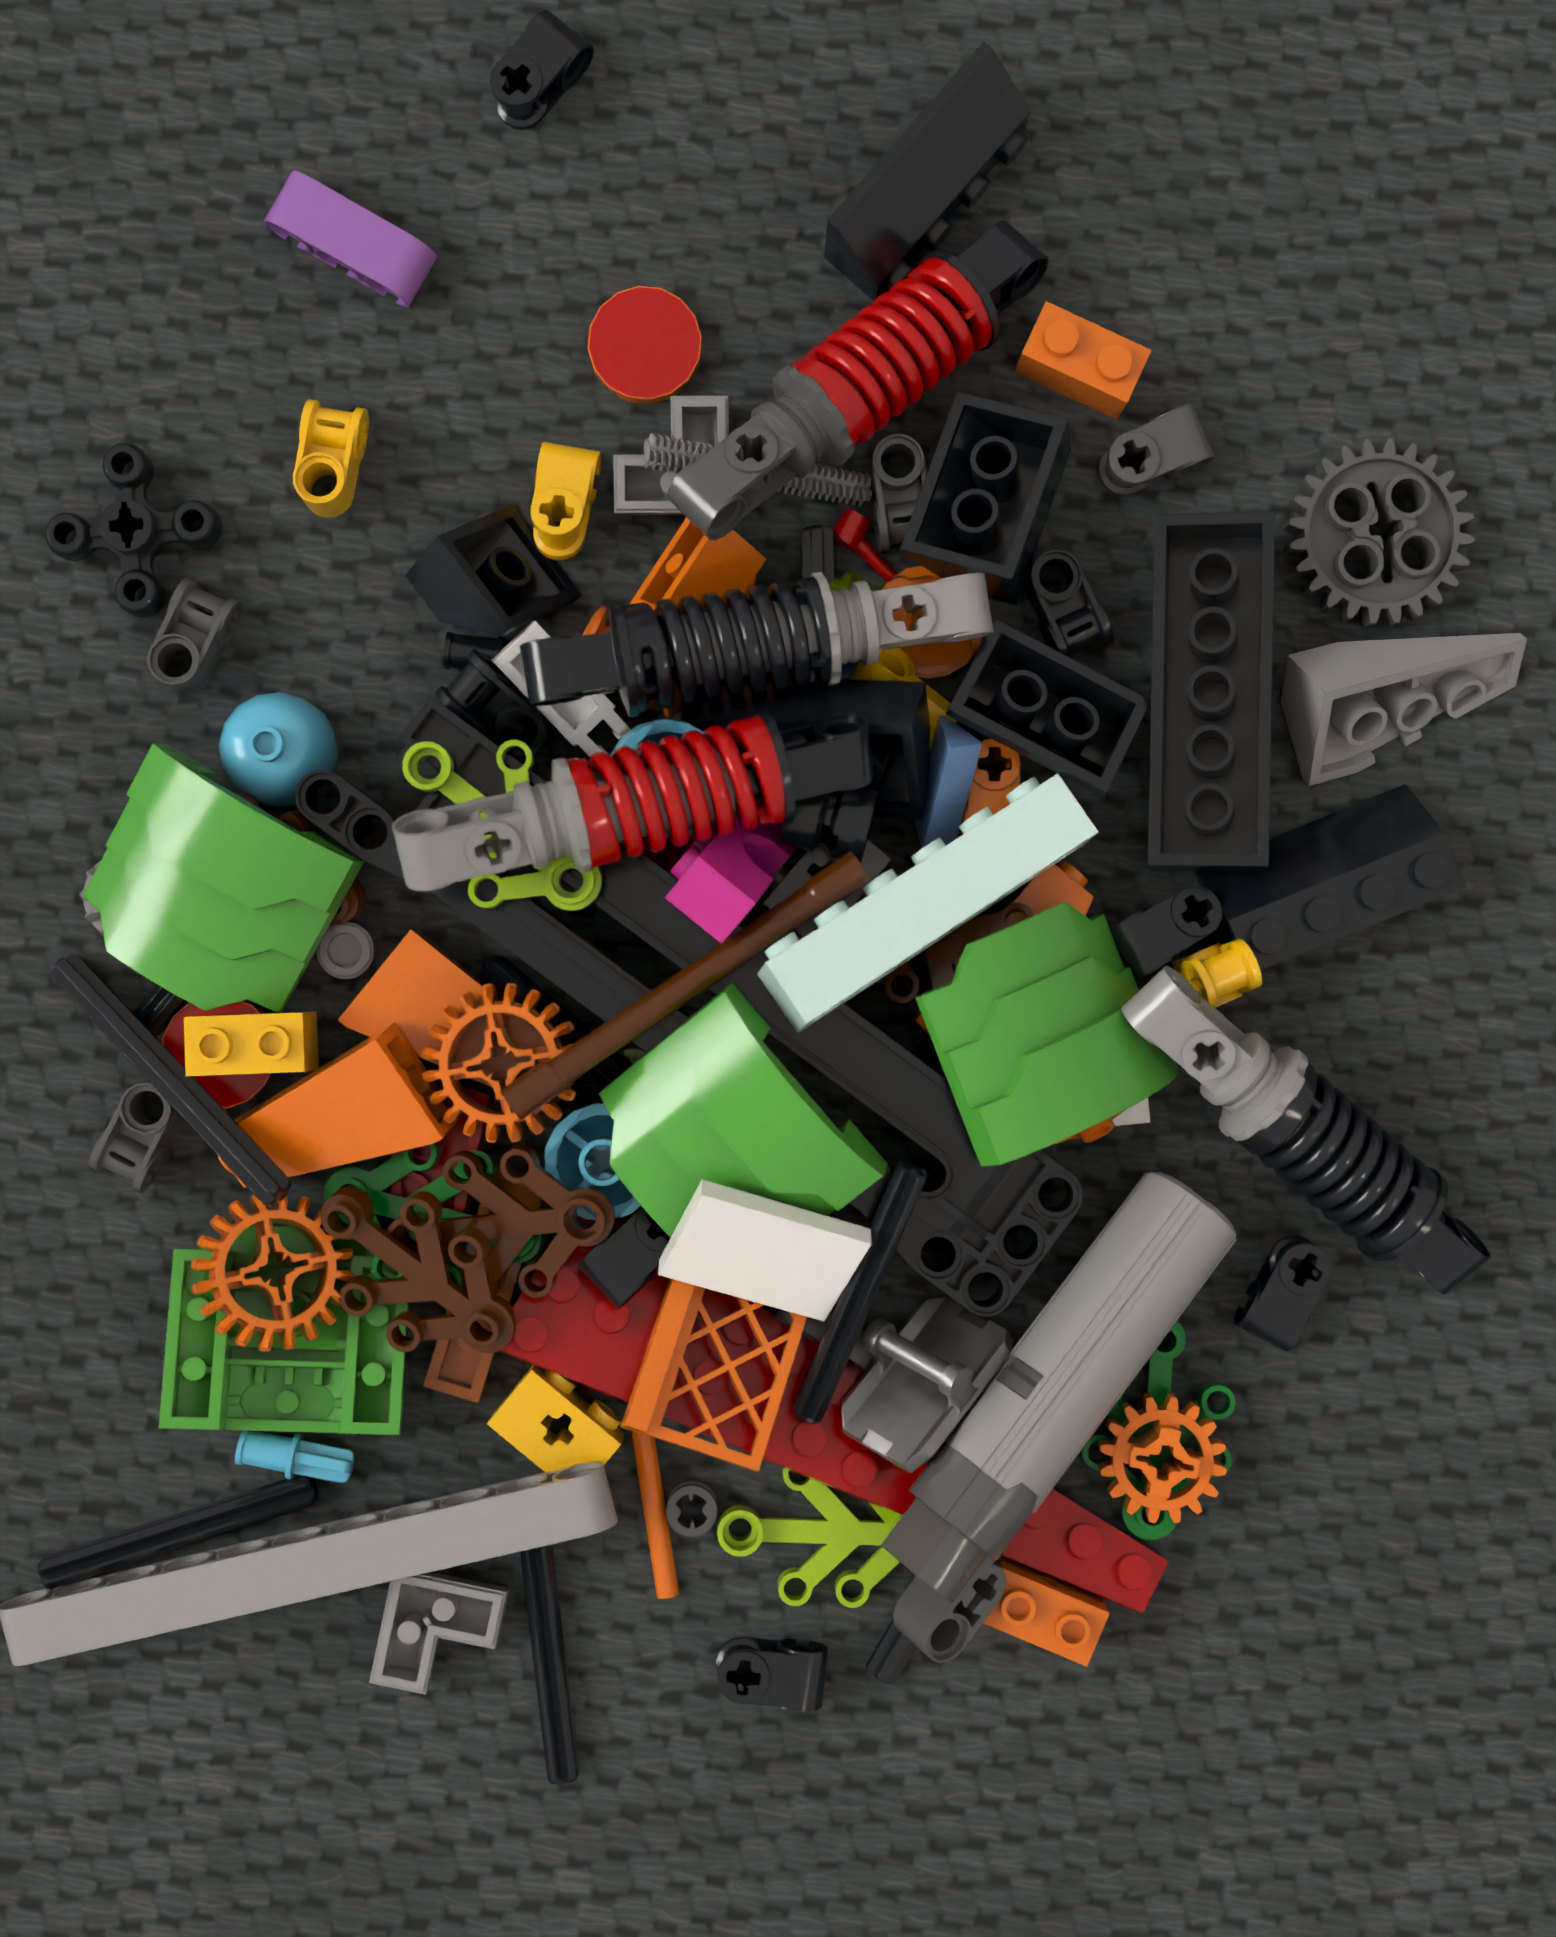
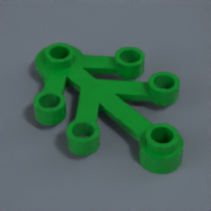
(389, 1205)
(1158, 1385)

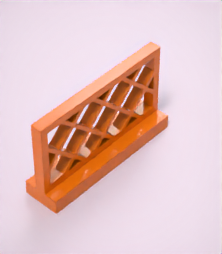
(665, 1358)

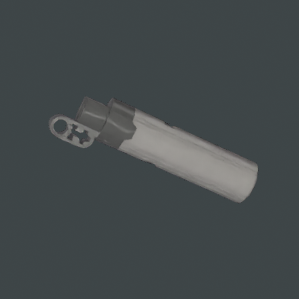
(1048, 1406)

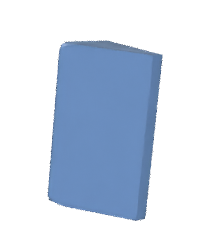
(949, 780)

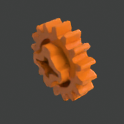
(1158, 1482)

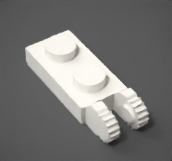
(571, 718)

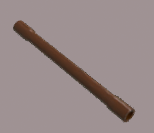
(555, 1074)

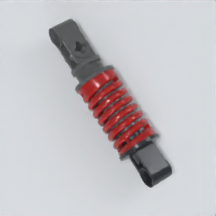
(862, 376)

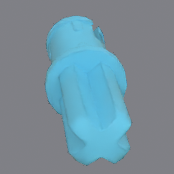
(295, 1456)

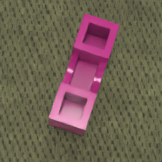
(727, 876)

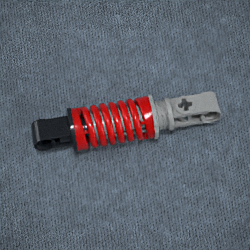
(638, 796)

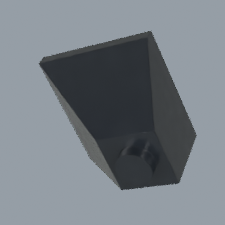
(491, 575)

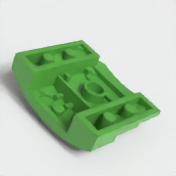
(214, 888)
(1041, 1034)
(731, 1114)
(334, 1384)

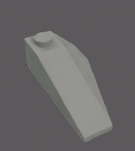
(1368, 692)

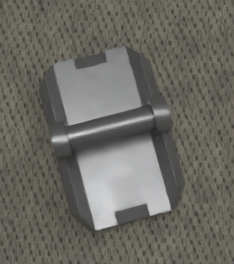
(922, 1380)

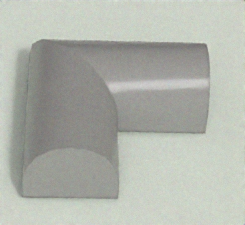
(646, 490)
(428, 1609)

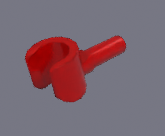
(850, 532)

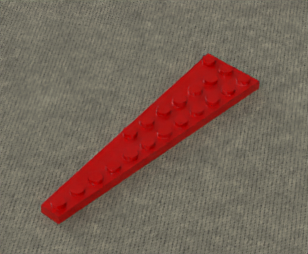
(594, 1343)

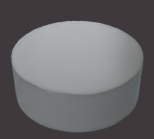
(346, 950)

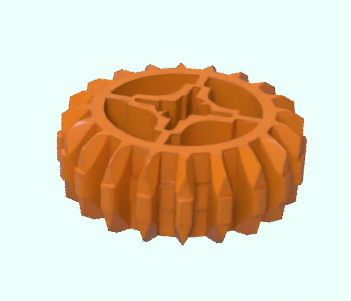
(496, 1035)
(276, 1297)

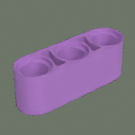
(350, 236)

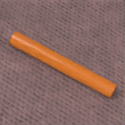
(655, 1516)

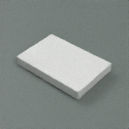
(764, 1251)

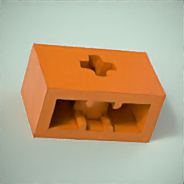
(1048, 1613)

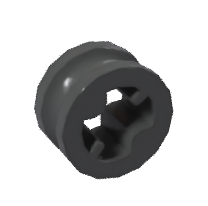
(709, 1508)

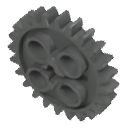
(1430, 528)

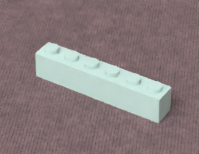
(926, 902)

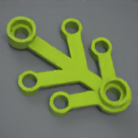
(458, 790)
(839, 1533)

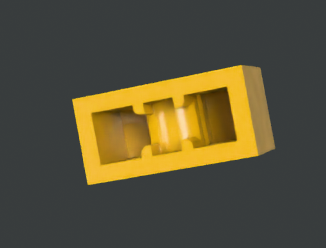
(251, 1043)
(525, 1422)

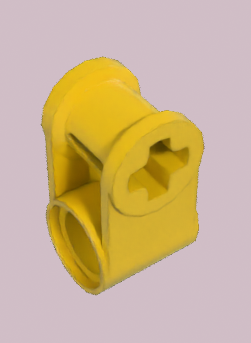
(329, 445)
(564, 496)
(1221, 971)

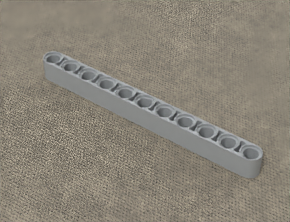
(309, 1563)

